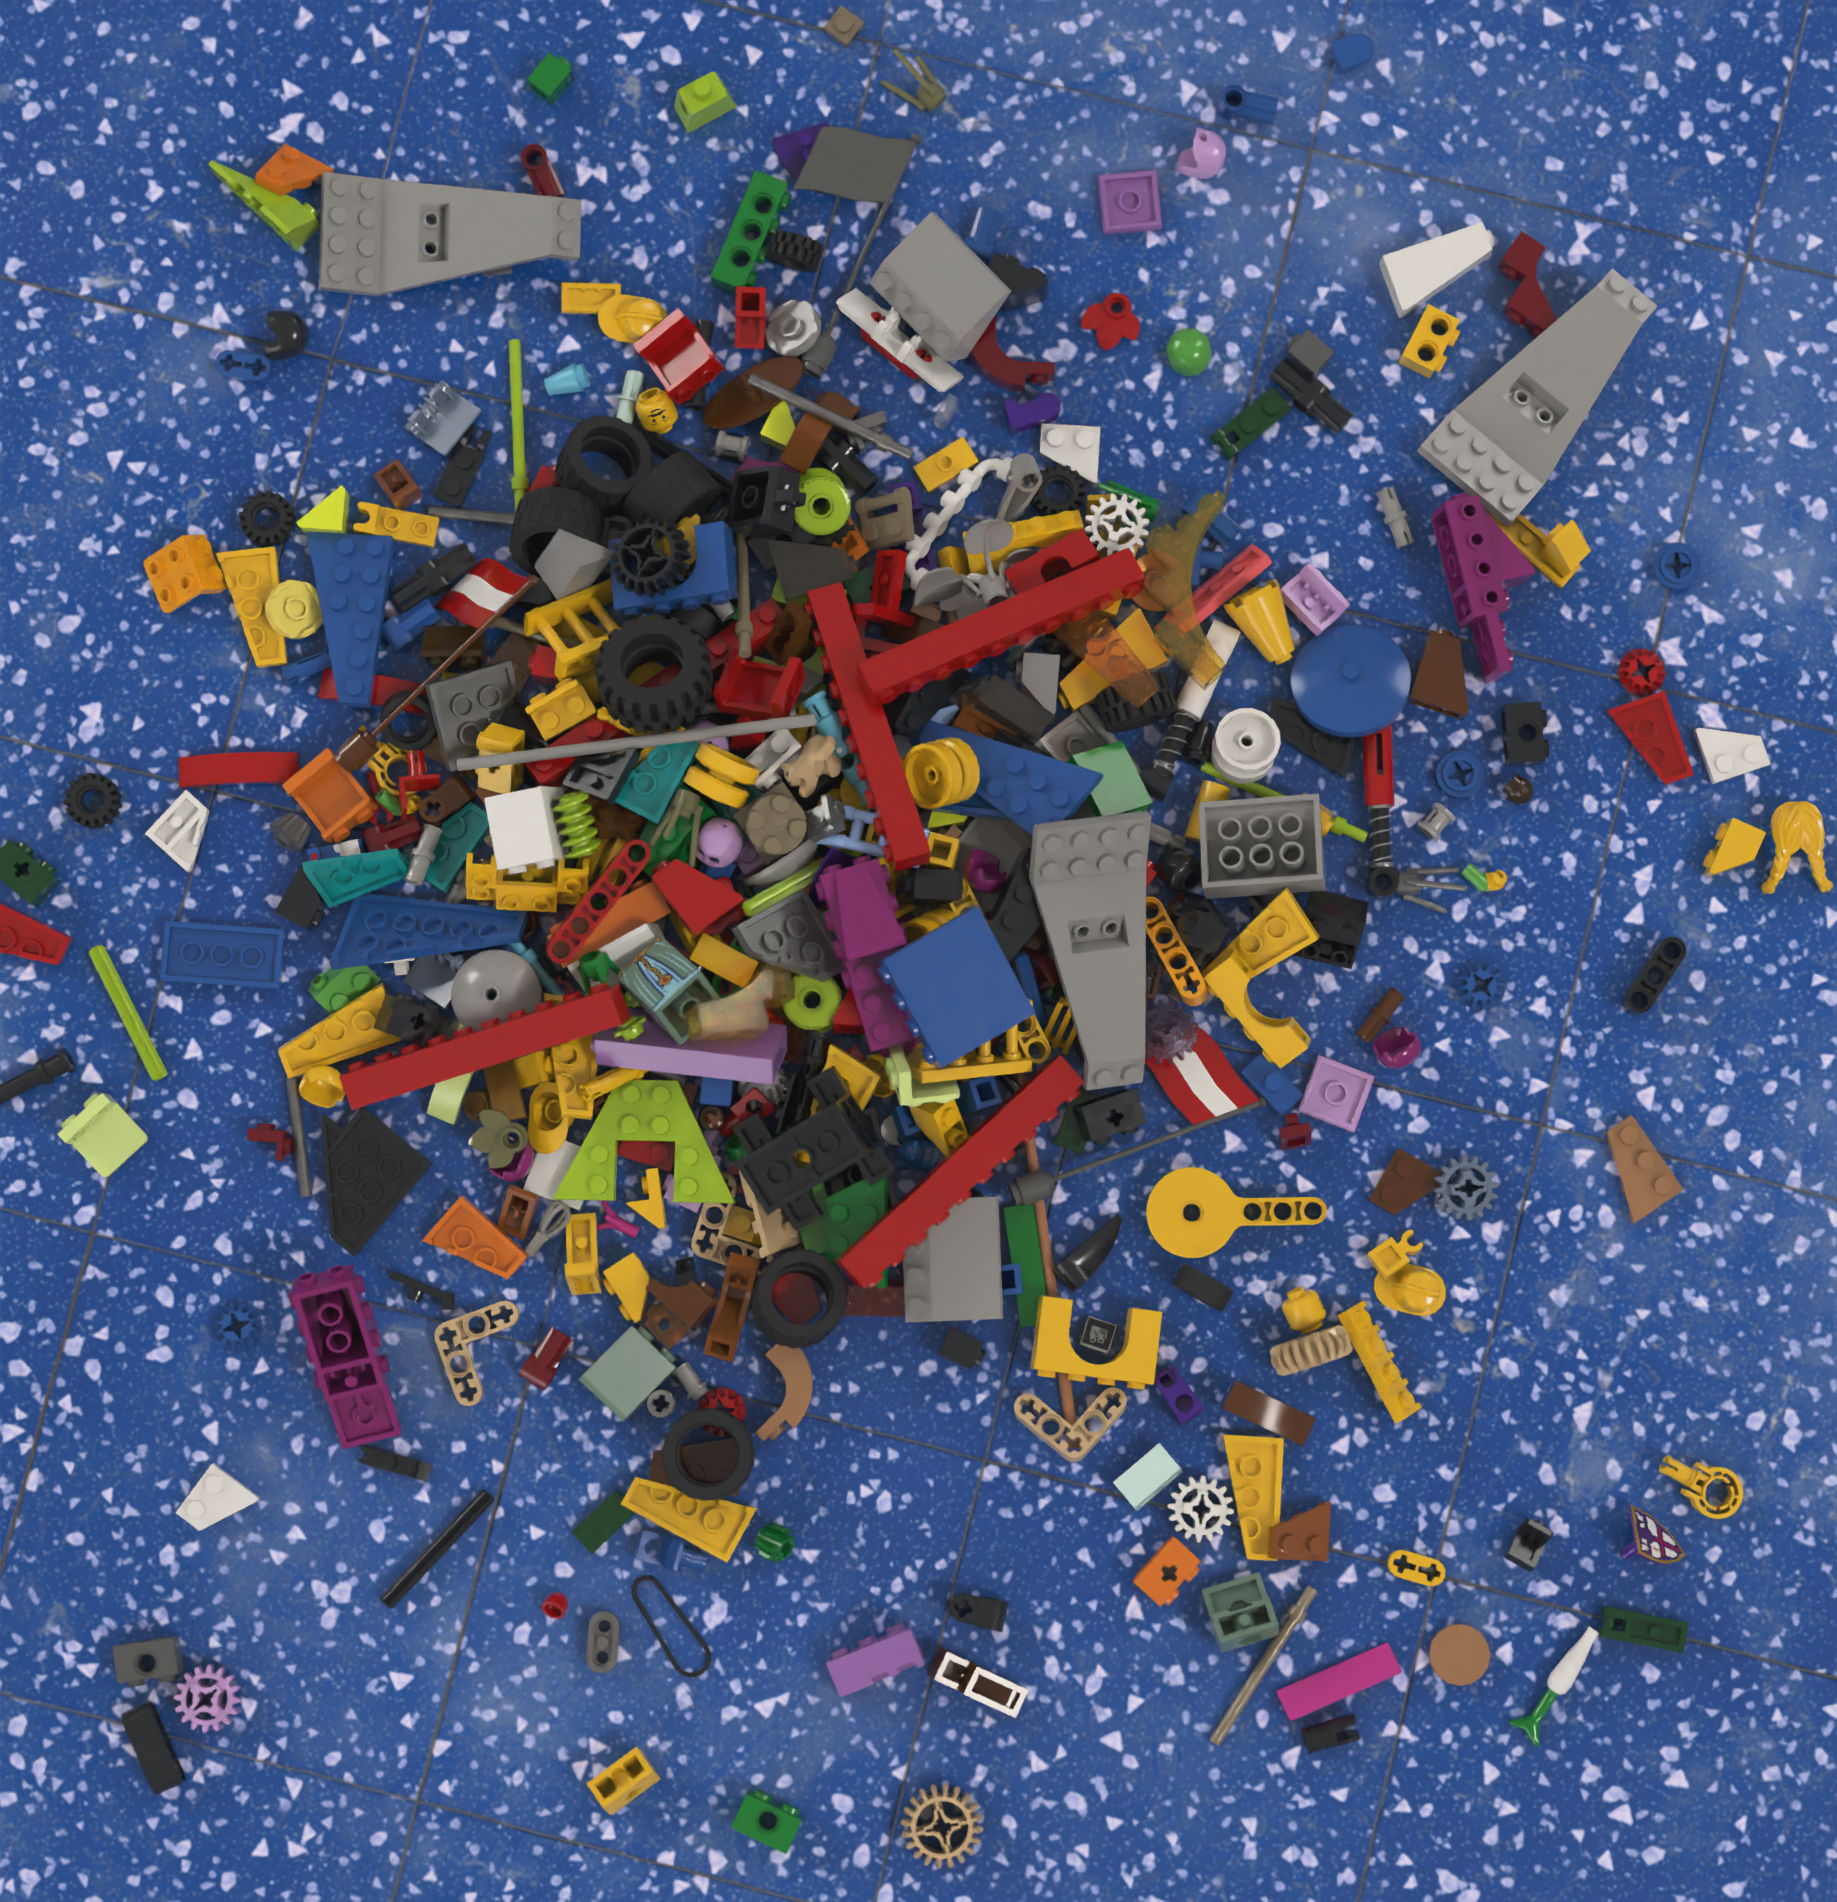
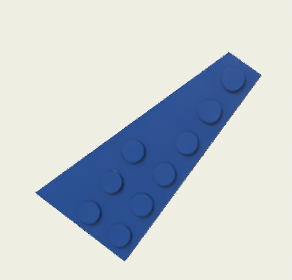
(406, 928)

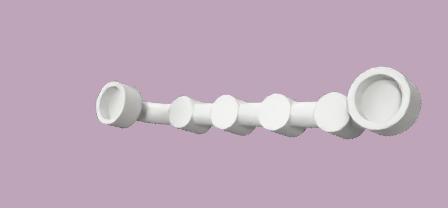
(952, 504)

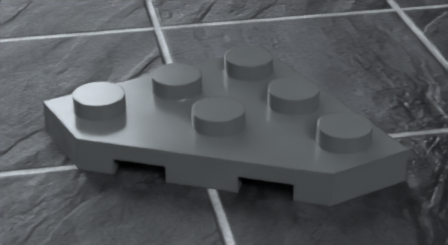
(468, 705)
(791, 938)

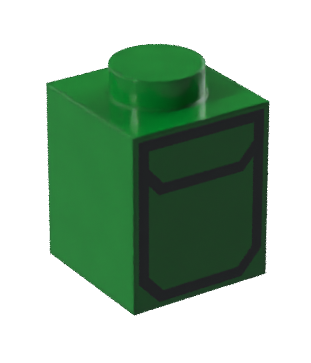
(551, 78)

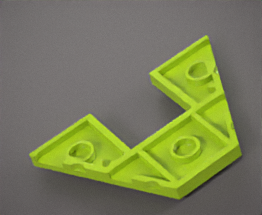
(646, 1113)

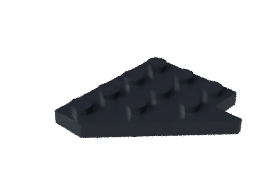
(366, 1176)

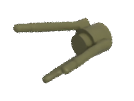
(930, 93)
(683, 806)

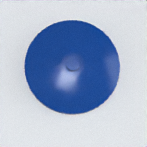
(1350, 681)

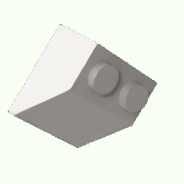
(1039, 679)

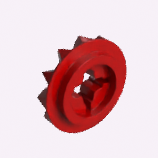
(1638, 685)
(729, 1399)

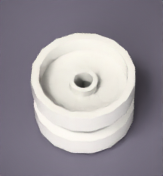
(1245, 745)

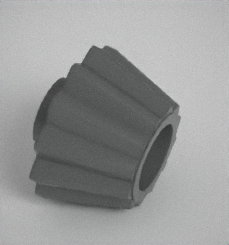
(290, 831)

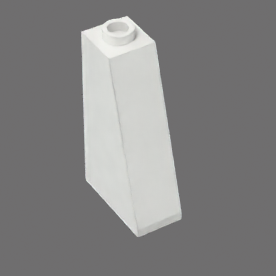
(1430, 266)

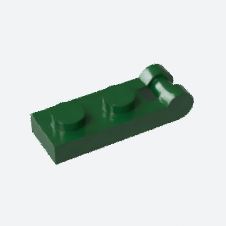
(1251, 423)
(1644, 1629)

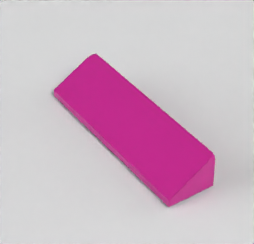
(1338, 1681)

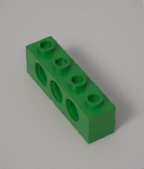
(761, 190)

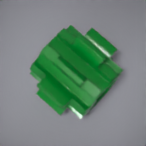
(774, 1542)

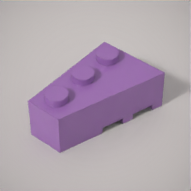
(875, 1659)

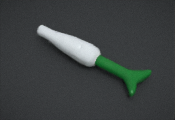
(1559, 1683)

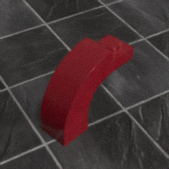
(1004, 370)

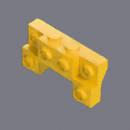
(526, 891)

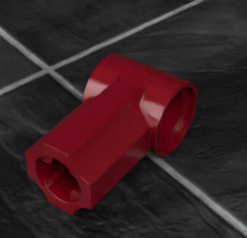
(542, 176)
(392, 836)
(543, 1364)

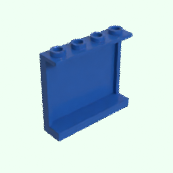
(955, 988)

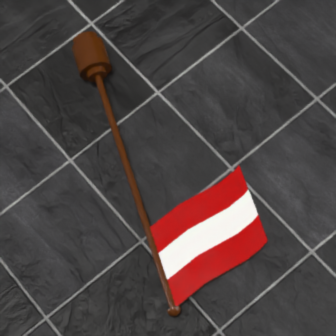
(476, 603)

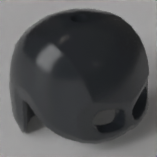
(291, 334)

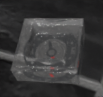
(946, 411)

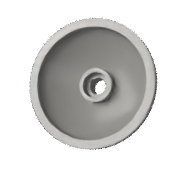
(783, 866)
(499, 970)

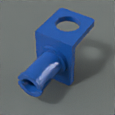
(671, 1553)

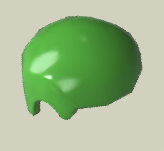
(1189, 351)

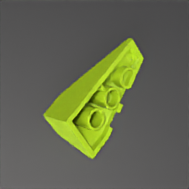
(282, 213)

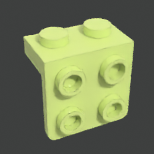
(910, 1091)
(103, 1134)

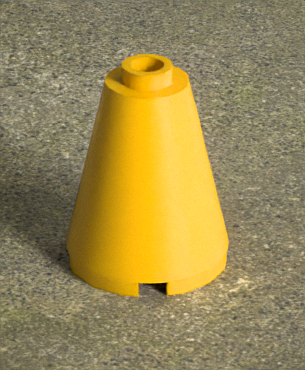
(1264, 621)

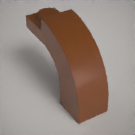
(732, 1307)

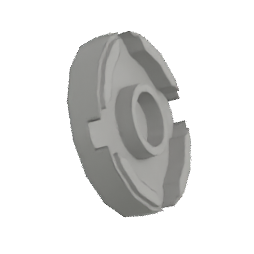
(793, 328)

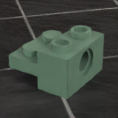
(1240, 1612)

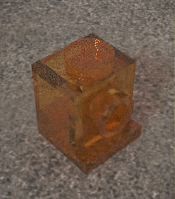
(668, 1337)

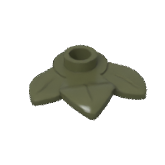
(495, 1139)

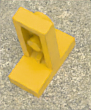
(582, 1255)

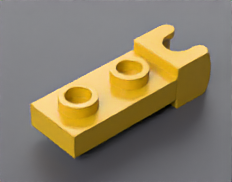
(400, 524)

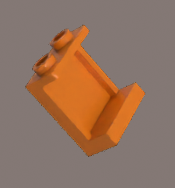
(330, 797)

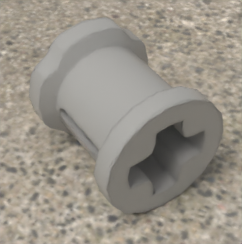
(732, 445)
(1436, 821)
(653, 1409)

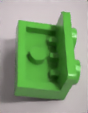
(341, 986)

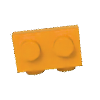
(184, 571)

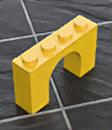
(1133, 1363)

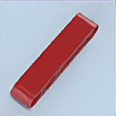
(601, 885)

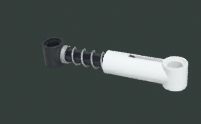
(1190, 708)

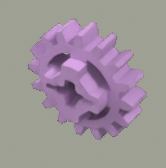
(199, 1689)

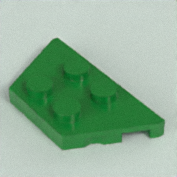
(852, 1214)

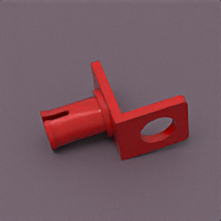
(416, 780)
(742, 1110)

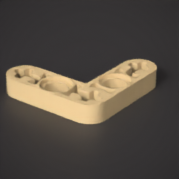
(720, 1240)
(465, 1336)
(1076, 1432)

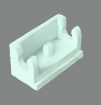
(1148, 1477)

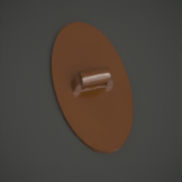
(742, 403)

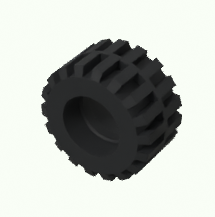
(1122, 716)

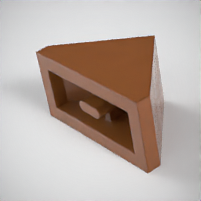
(805, 443)
(398, 485)
(518, 1211)

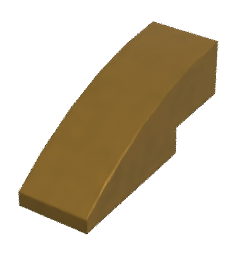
(505, 1090)

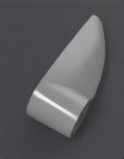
(1022, 487)

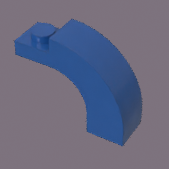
(974, 1097)

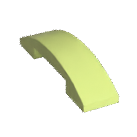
(449, 1097)

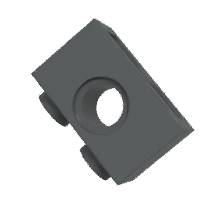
(165, 1652)

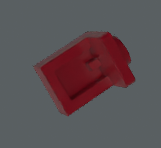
(268, 1134)

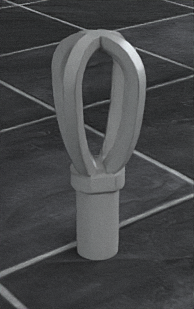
(543, 1235)

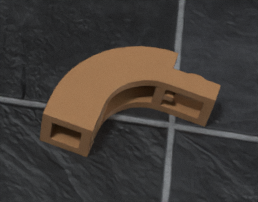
(799, 1389)

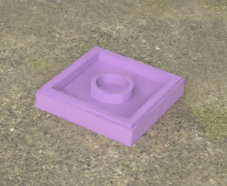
(1336, 1093)

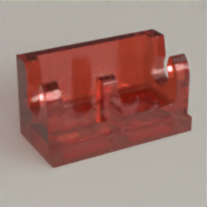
(875, 1300)

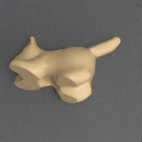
(814, 760)

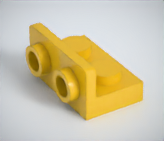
(561, 708)

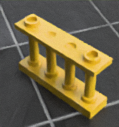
(581, 658)
(981, 1066)

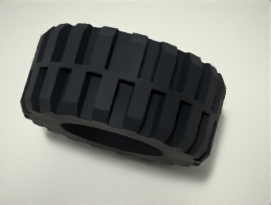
(646, 642)

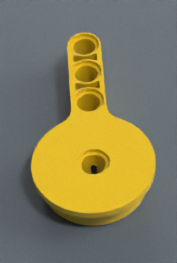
(1219, 1211)

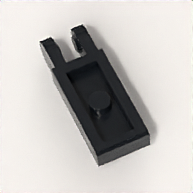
(462, 469)

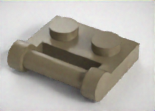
(889, 528)

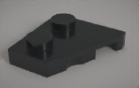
(601, 775)

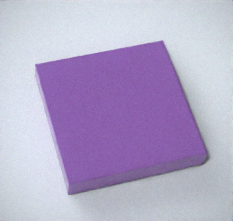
(1129, 202)

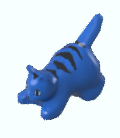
(917, 1154)

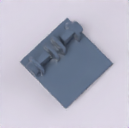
(442, 418)
(435, 975)

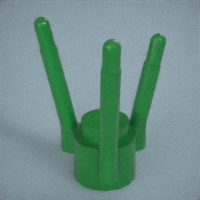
(1144, 501)

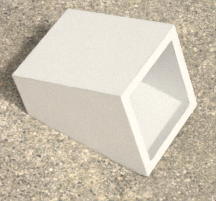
(525, 828)

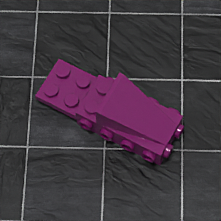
(1478, 571)
(865, 930)
(346, 1354)

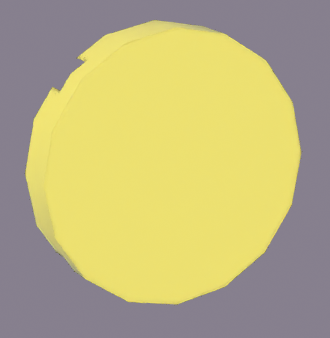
(294, 609)

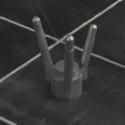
(1412, 882)

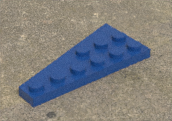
(352, 595)
(1021, 782)

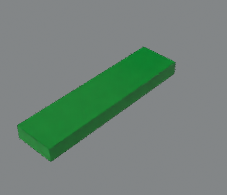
(1025, 1250)

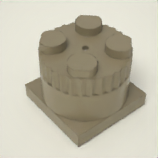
(773, 823)

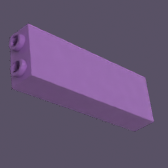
(655, 1050)

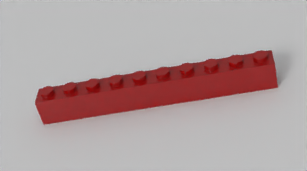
(1000, 627)
(720, 646)
(868, 730)
(485, 1046)
(959, 1171)

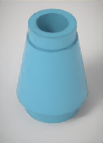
(568, 380)

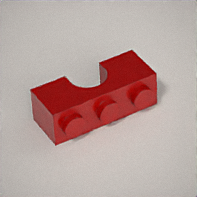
(1066, 555)

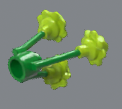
(595, 966)

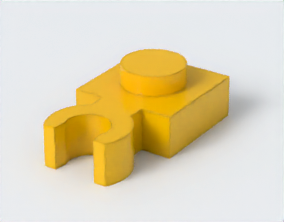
(1391, 1256)

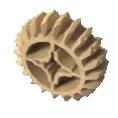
(1310, 1350)
(955, 1821)

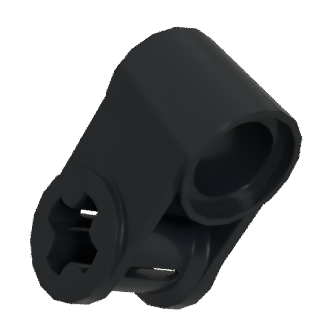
(984, 1611)

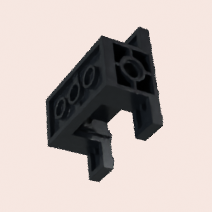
(831, 1137)

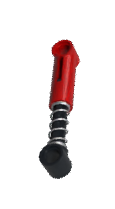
(1380, 798)

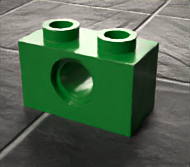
(778, 1836)

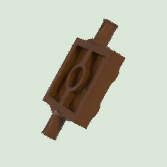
(615, 821)

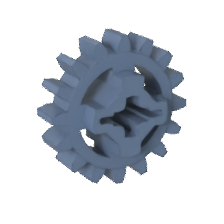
(1464, 1175)

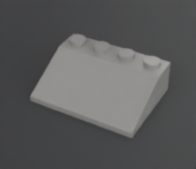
(940, 288)
(1261, 846)
(957, 1267)

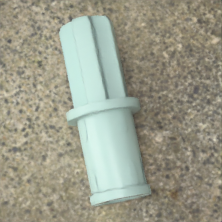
(629, 396)

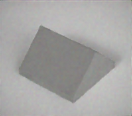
(571, 563)

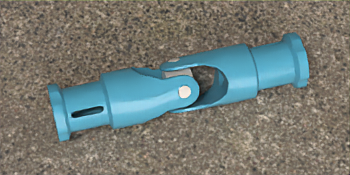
(829, 724)

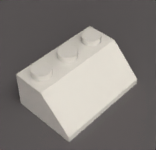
(623, 951)

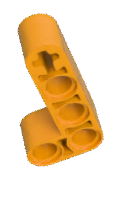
(1174, 950)

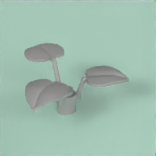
(982, 537)

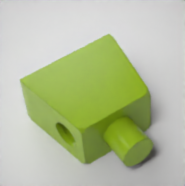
(704, 101)

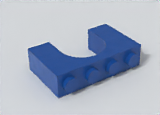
(710, 581)

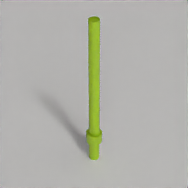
(519, 482)
(1340, 824)

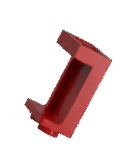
(679, 356)
(758, 688)

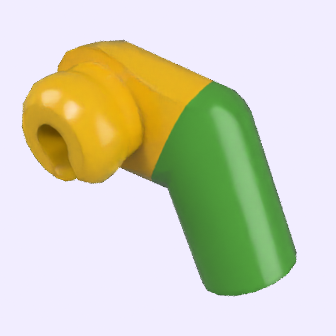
(392, 803)
(1485, 881)

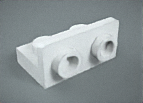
(776, 749)

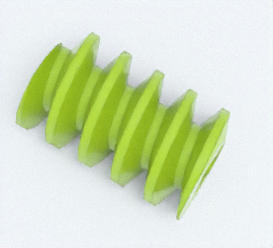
(577, 824)

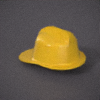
(629, 317)
(546, 1126)
(1411, 1290)

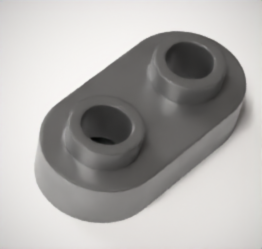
(603, 1641)

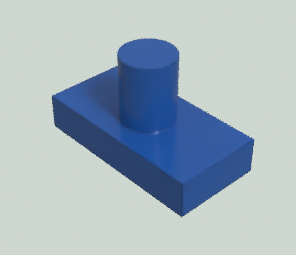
(1205, 559)
(1271, 1084)

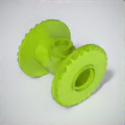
(832, 512)
(817, 1018)

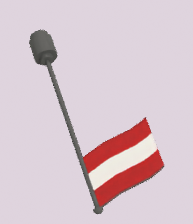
(1199, 1087)

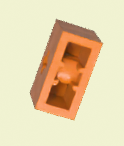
(1150, 1575)

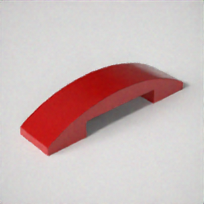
(383, 689)
(237, 768)

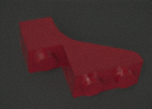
(1528, 303)

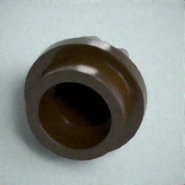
(1518, 790)

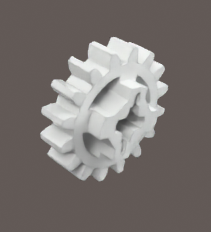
(1106, 522)
(1187, 1507)

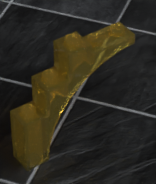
(1176, 553)
(743, 1012)

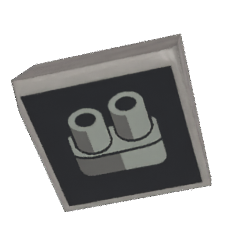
(1098, 1334)

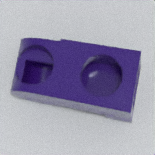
(1031, 414)
(1178, 1395)

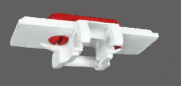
(911, 355)

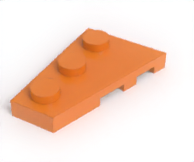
(473, 1236)

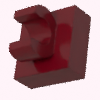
(1293, 1133)

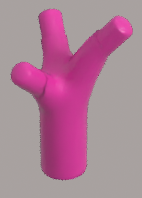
(616, 1222)

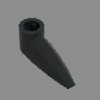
(1089, 1255)

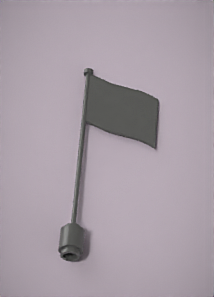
(856, 169)

